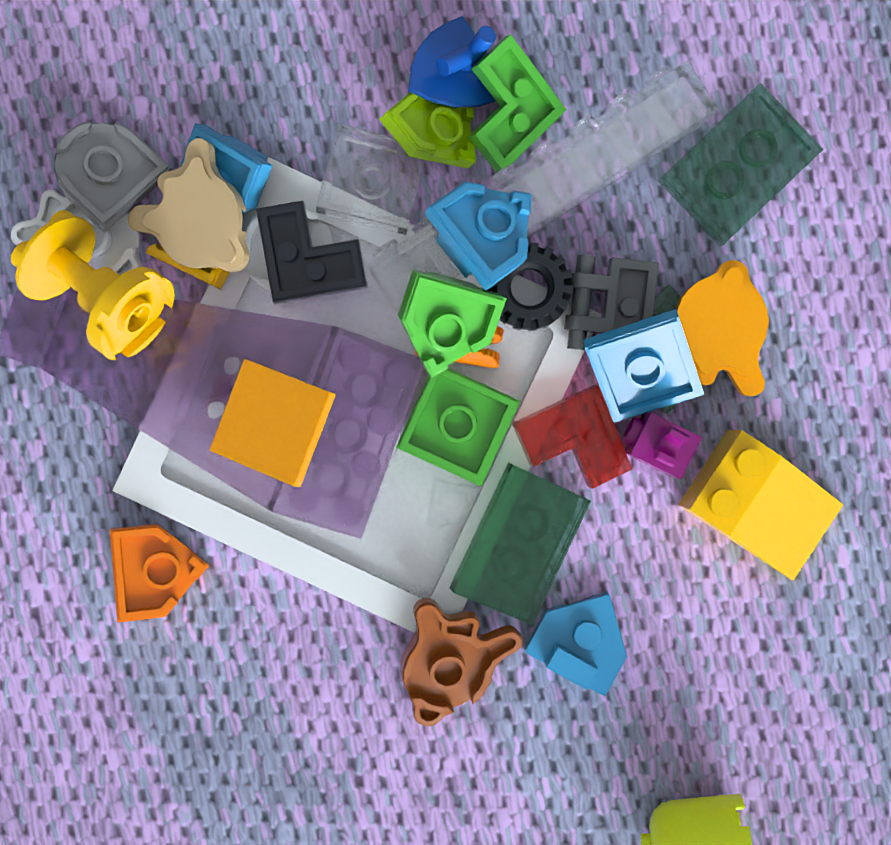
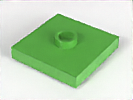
(458, 425)

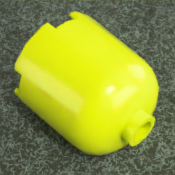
(698, 822)

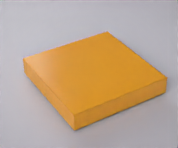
(272, 423)

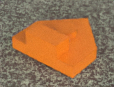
(150, 571)

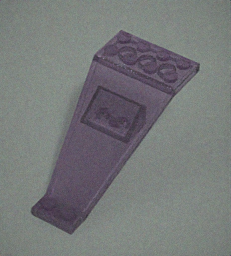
(183, 372)

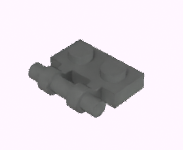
(628, 296)

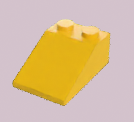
(761, 502)

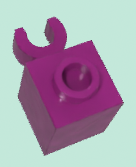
(660, 444)

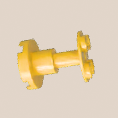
(120, 307)

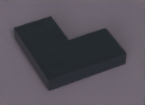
(298, 268)

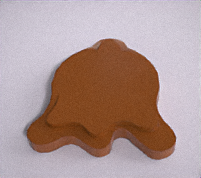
(450, 660)

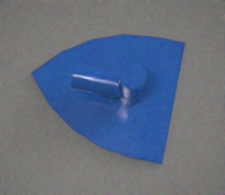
(444, 65)

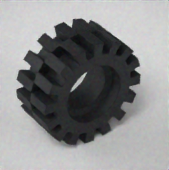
(557, 296)

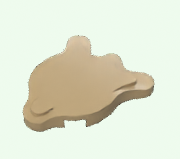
(198, 214)

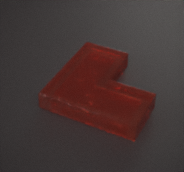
(580, 425)

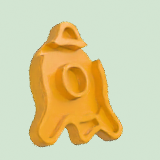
(726, 327)

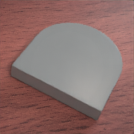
(106, 170)

